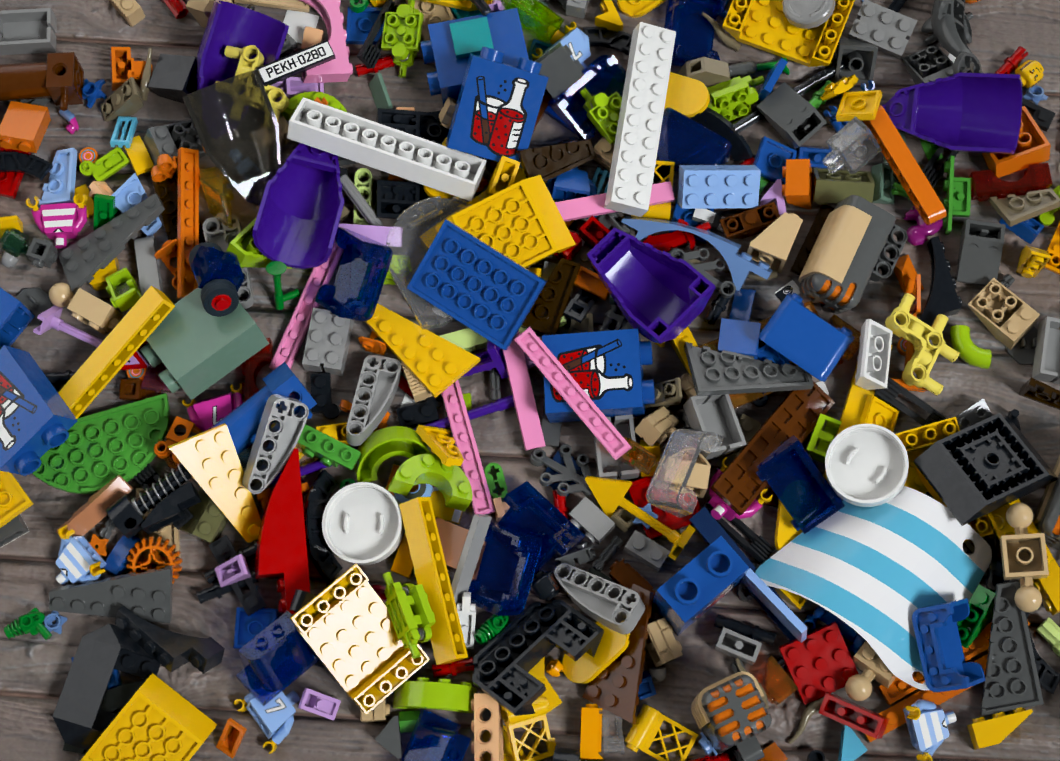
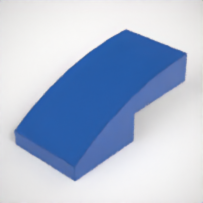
(117, 558)

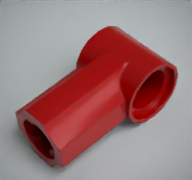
(177, 8)

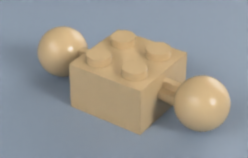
(85, 307)
(1024, 557)
(866, 659)

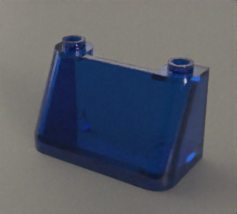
(693, 31)
(601, 76)
(689, 142)
(358, 277)
(799, 485)
(505, 570)

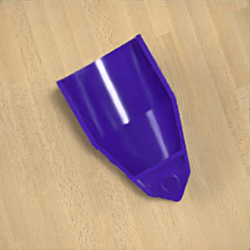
(236, 27)
(962, 112)
(301, 209)

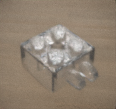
(851, 148)

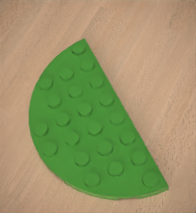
(106, 446)

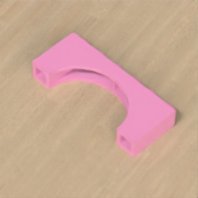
(339, 68)

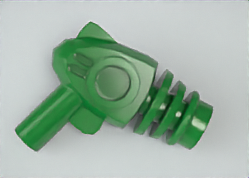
(28, 623)
(491, 628)

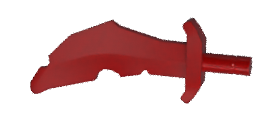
(666, 241)

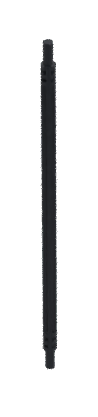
(756, 115)

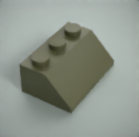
(840, 185)
(207, 520)

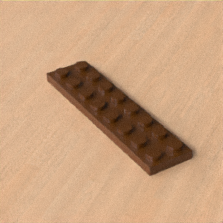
(794, 416)

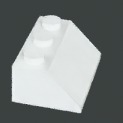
(873, 356)

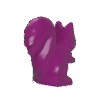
(918, 233)

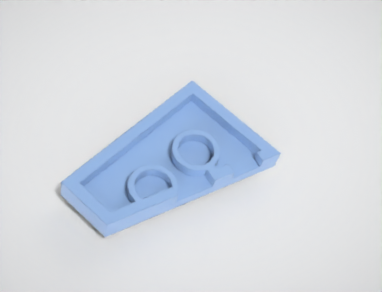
(62, 178)
(131, 194)

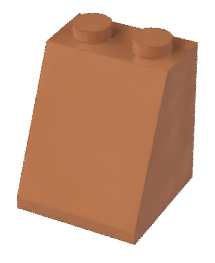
(452, 542)

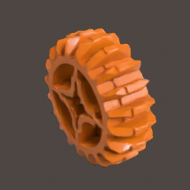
(154, 546)

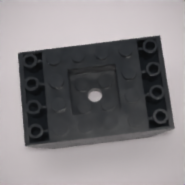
(973, 485)

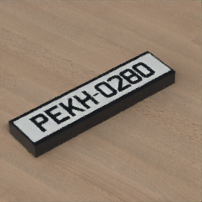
(296, 63)

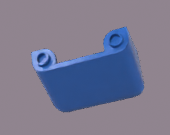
(805, 337)
(942, 649)

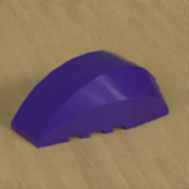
(650, 285)

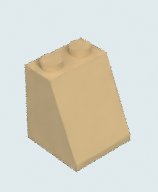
(776, 241)

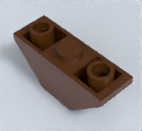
(749, 222)

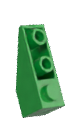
(980, 615)

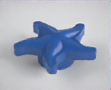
(92, 91)

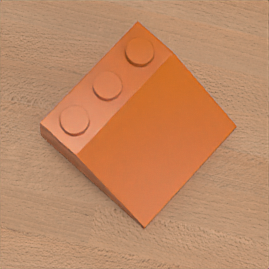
(1031, 149)

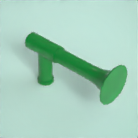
(277, 268)

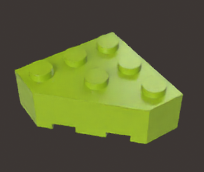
(246, 251)

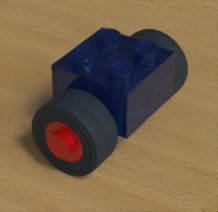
(218, 277)

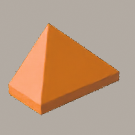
(906, 274)
(231, 737)

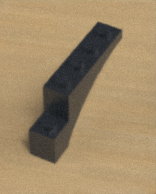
(942, 291)
(168, 647)

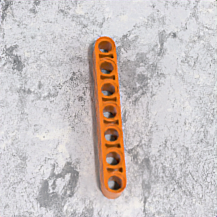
(906, 168)

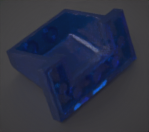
(537, 516)
(274, 659)
(435, 740)

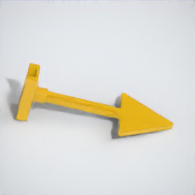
(611, 494)

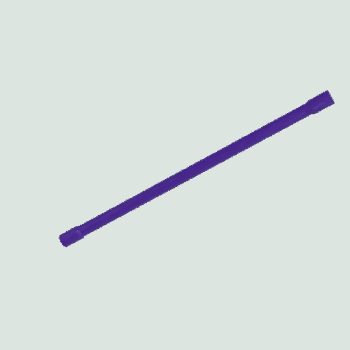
(498, 405)

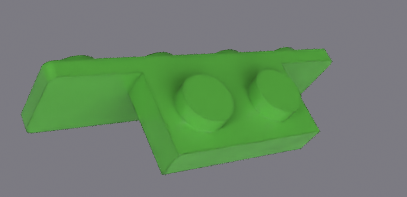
(957, 195)
(327, 449)

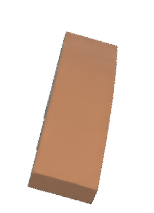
(95, 509)

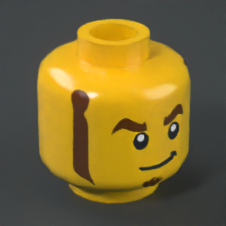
(1030, 72)

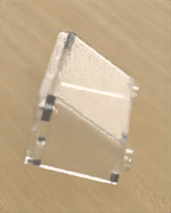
(669, 481)

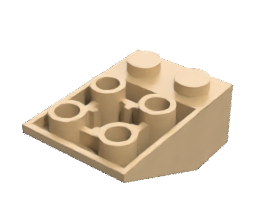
(1003, 313)

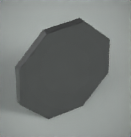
(35, 301)
(1024, 350)

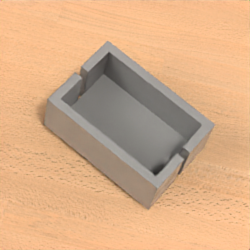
(882, 28)
(27, 31)
(327, 342)
(1047, 351)
(719, 417)
(606, 464)

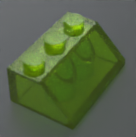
(536, 17)

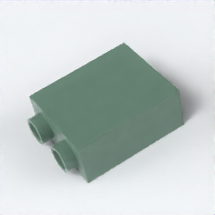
(201, 346)

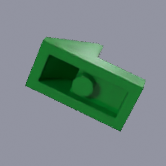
(104, 210)

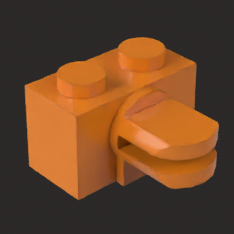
(124, 66)

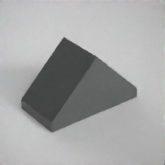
(391, 738)

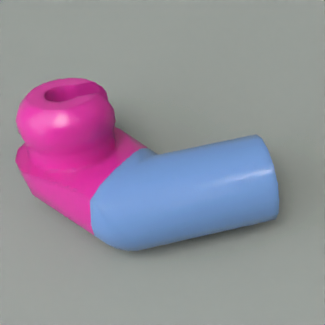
(70, 117)

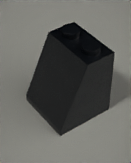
(174, 77)

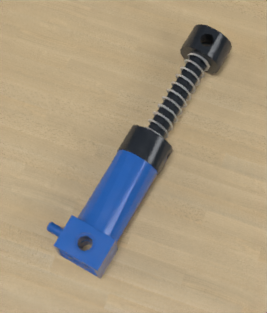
(242, 426)

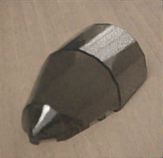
(238, 132)

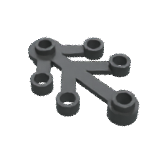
(701, 268)
(566, 472)

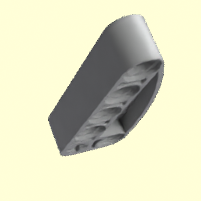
(223, 236)
(378, 396)
(282, 440)
(601, 604)

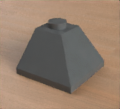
(860, 59)

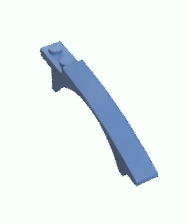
(738, 263)

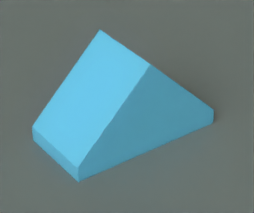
(850, 745)

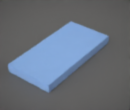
(775, 605)

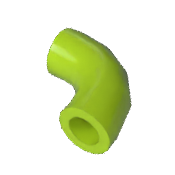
(967, 349)

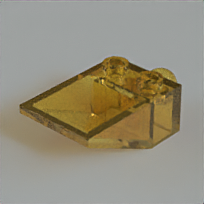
(217, 194)

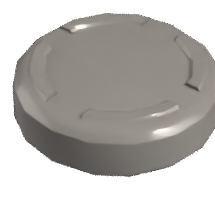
(808, 13)

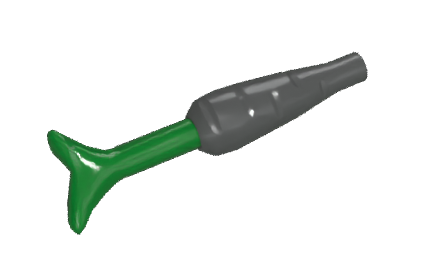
(750, 68)

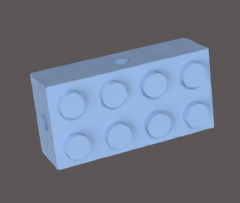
(718, 186)

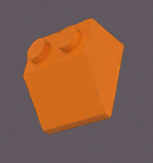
(798, 182)

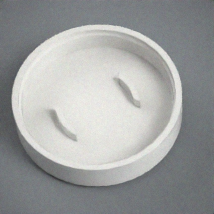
(866, 465)
(363, 523)

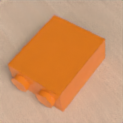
(24, 126)

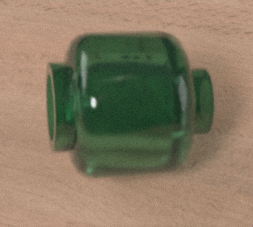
(15, 242)

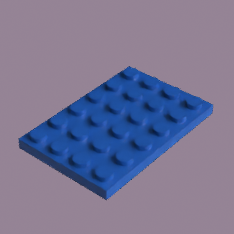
(476, 284)

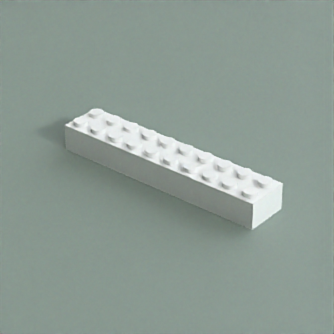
(640, 120)
(386, 149)

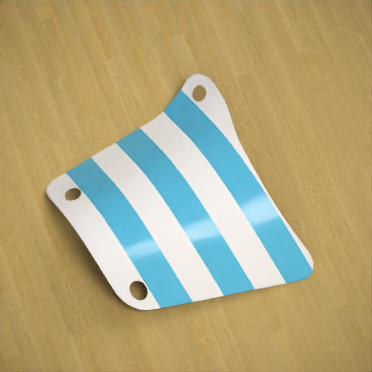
(880, 568)

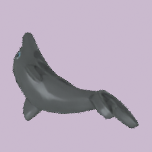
(953, 32)

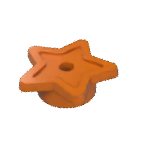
(102, 544)

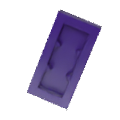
(490, 359)

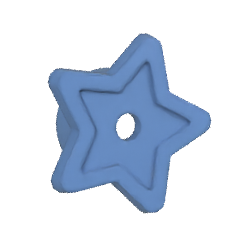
(1035, 94)
(647, 509)
(57, 627)
(706, 745)

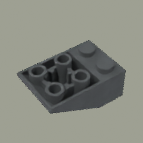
(928, 65)
(791, 115)
(170, 137)
(980, 252)

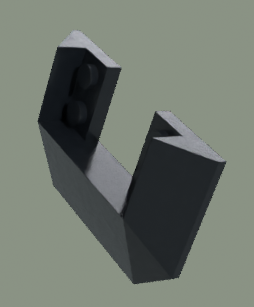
(397, 196)
(96, 659)
(505, 661)

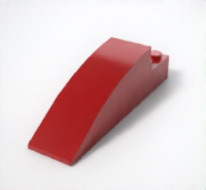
(283, 537)

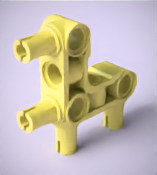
(246, 64)
(919, 334)

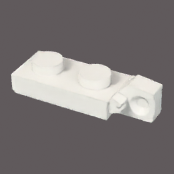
(467, 618)

